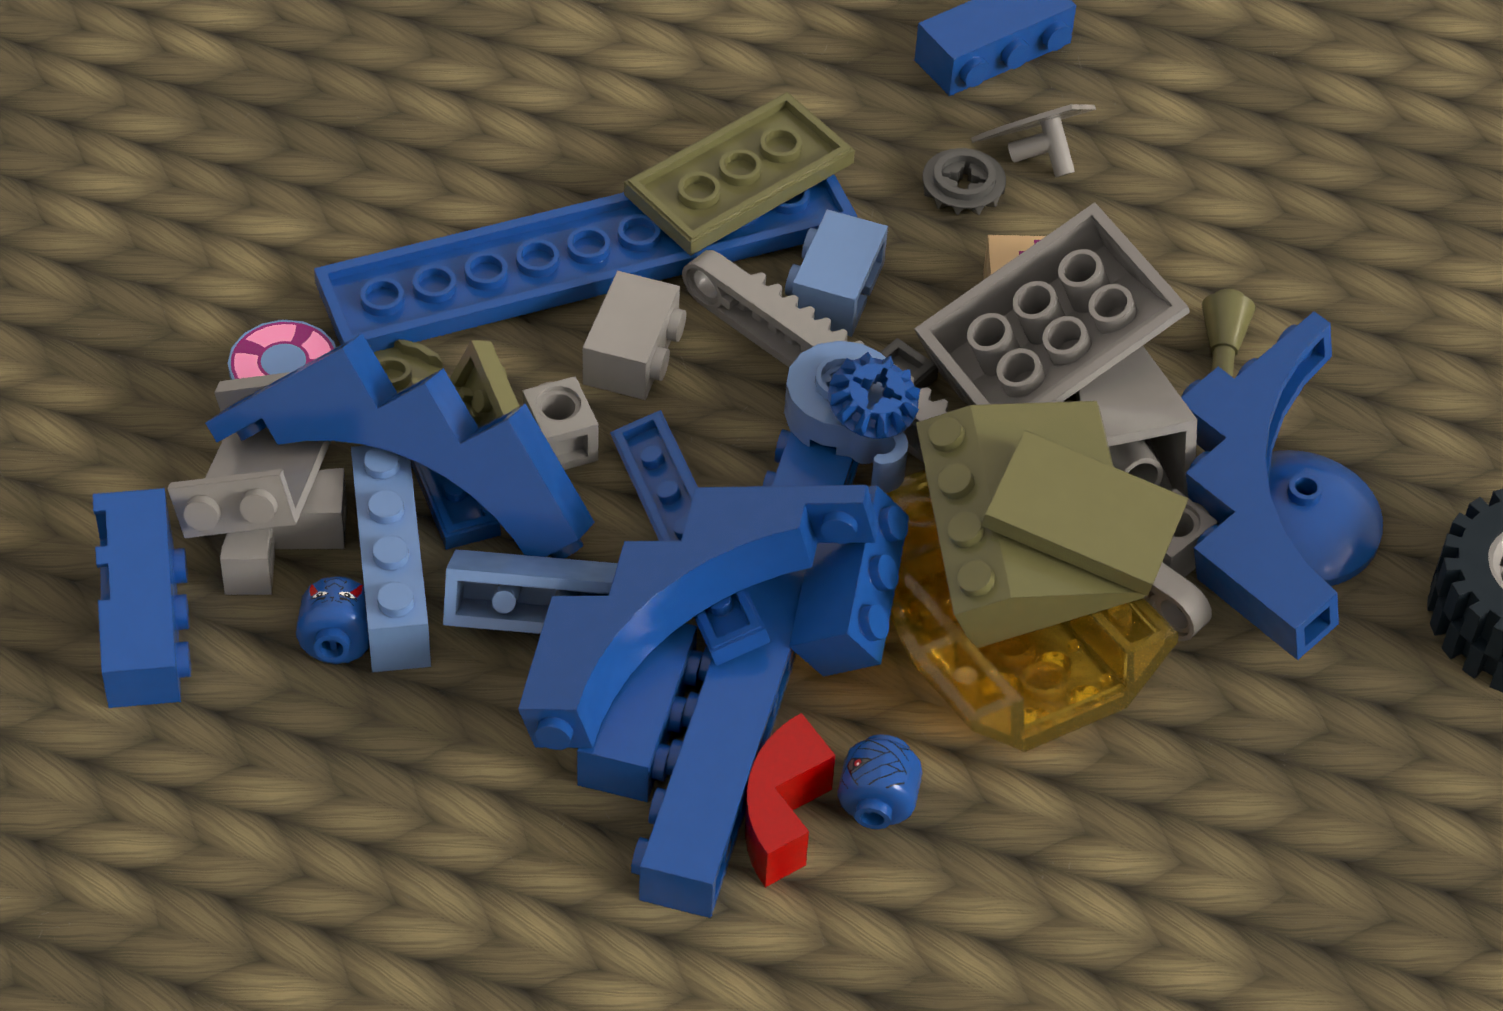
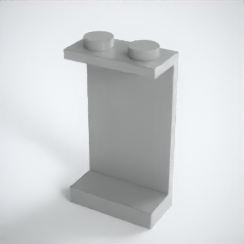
(250, 480)

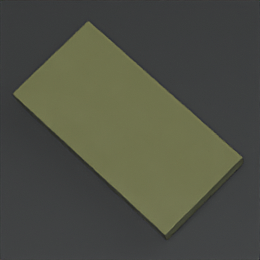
(738, 173)

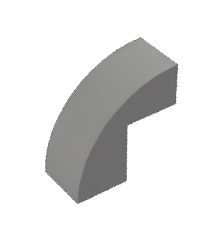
(250, 555)

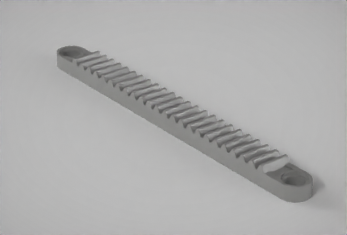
(787, 331)

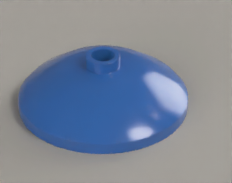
(1326, 513)

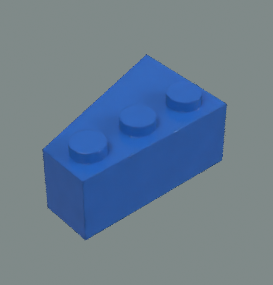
(140, 599)

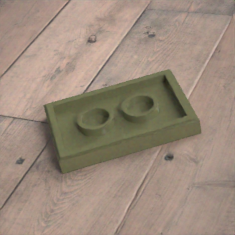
(1085, 512)

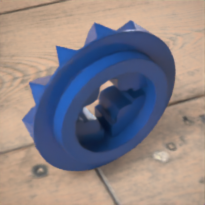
(849, 397)

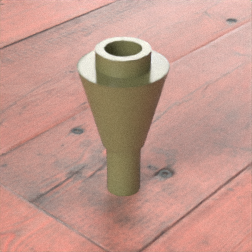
(1226, 321)

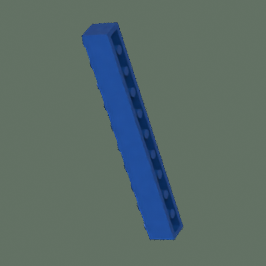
(728, 726)

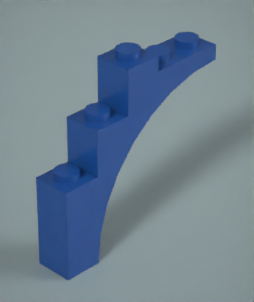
(1248, 552)

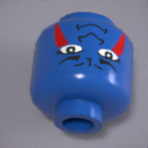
(333, 618)

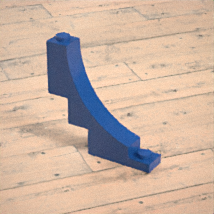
(499, 464)
(727, 545)

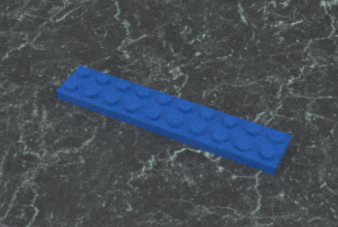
(534, 265)

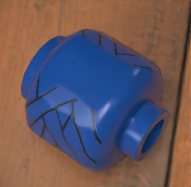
(880, 779)

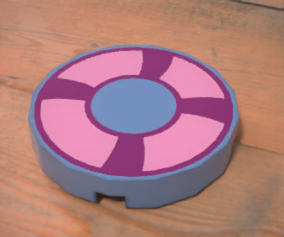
(277, 348)

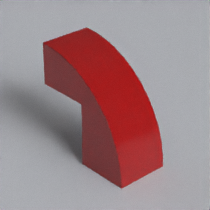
(786, 774)

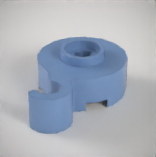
(812, 418)

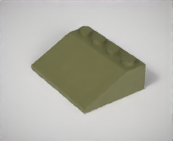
(992, 580)

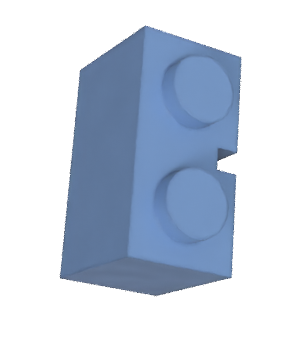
(837, 267)

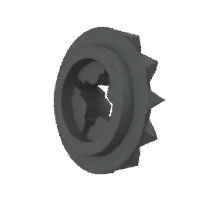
(947, 169)

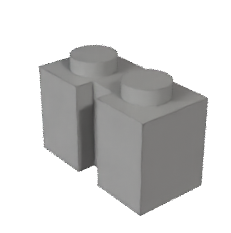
(633, 335)

